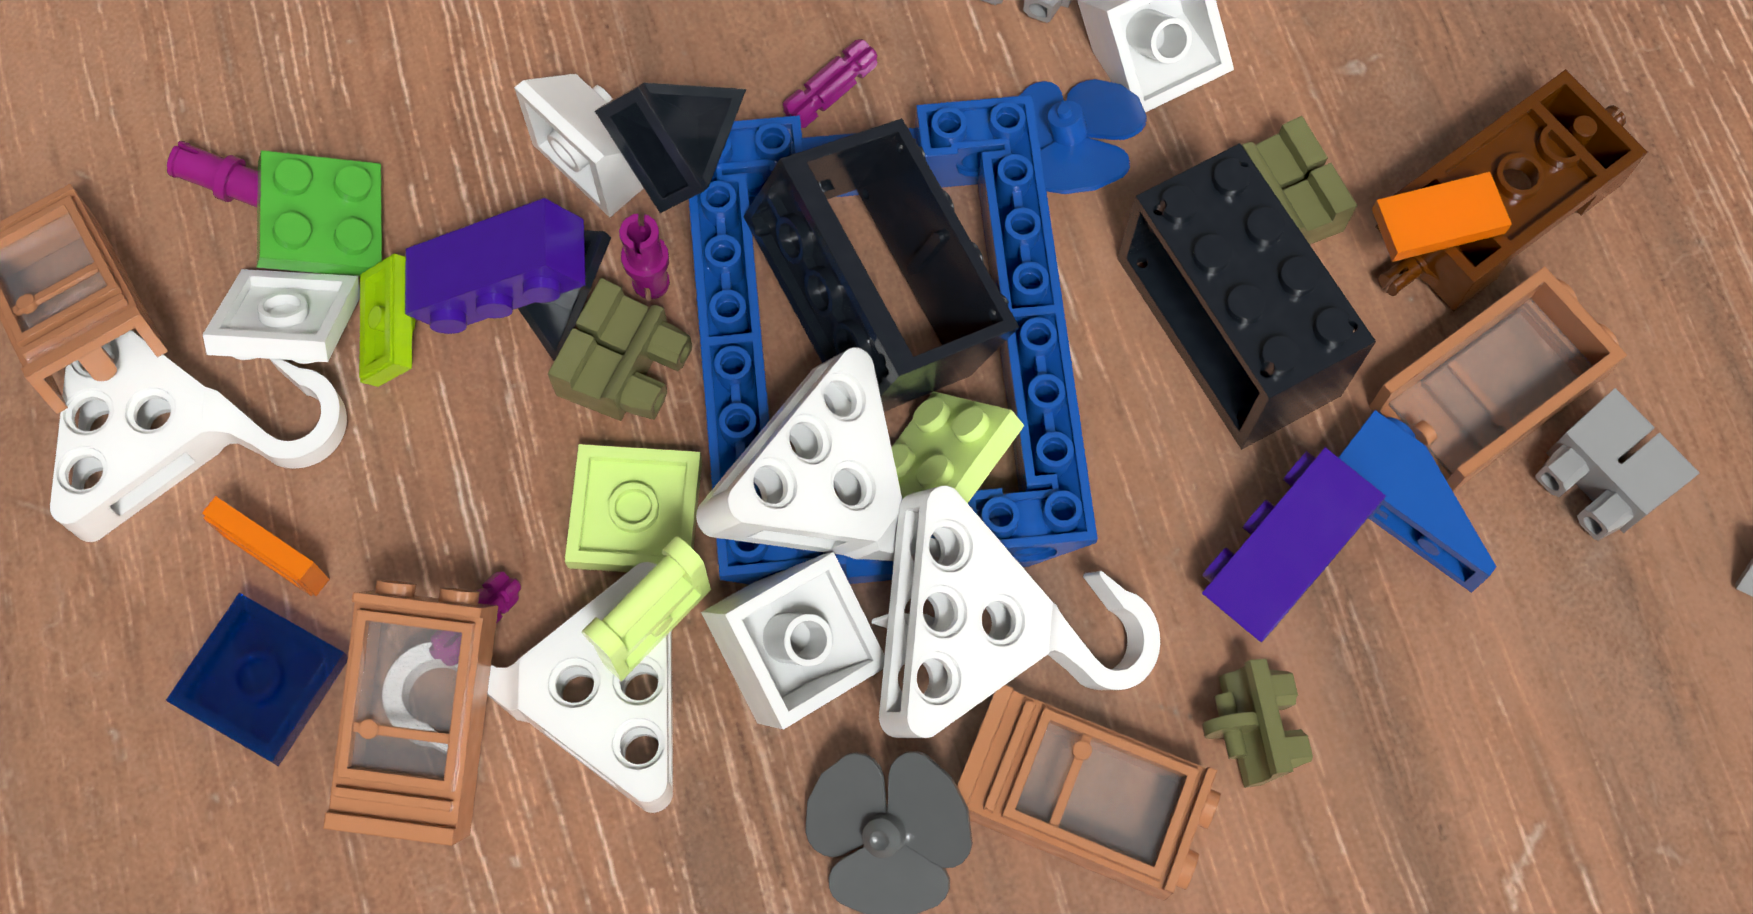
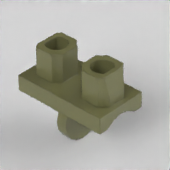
(1253, 725)

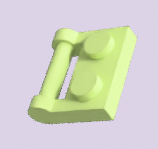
(650, 609)

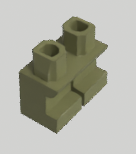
(1302, 182)
(611, 353)

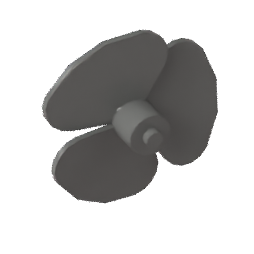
(903, 842)

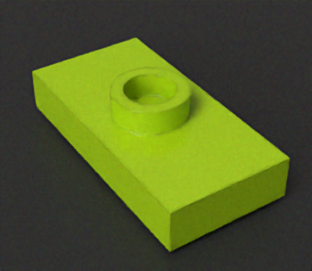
(383, 323)

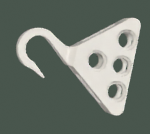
(835, 449)
(146, 462)
(956, 651)
(607, 720)

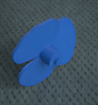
(1065, 131)

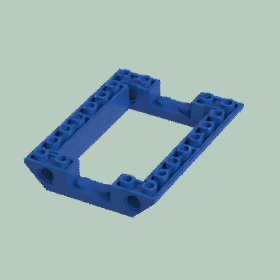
(964, 144)

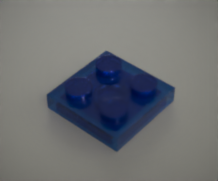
(258, 679)

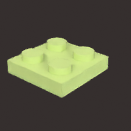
(952, 444)
(630, 505)

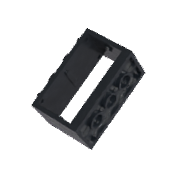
(922, 232)
(1242, 295)

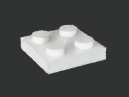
(282, 316)

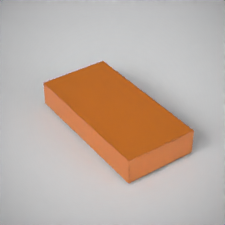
(1441, 216)
(265, 547)

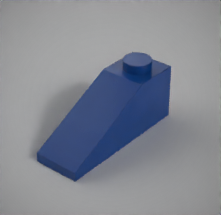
(1418, 500)

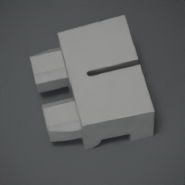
(1619, 492)

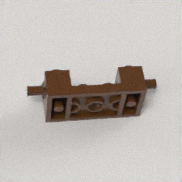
(1573, 161)

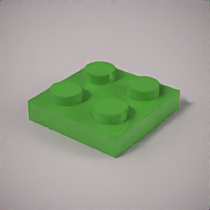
(318, 214)

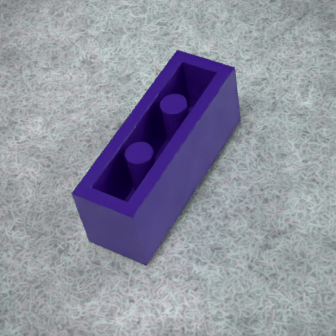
(495, 266)
(1291, 542)

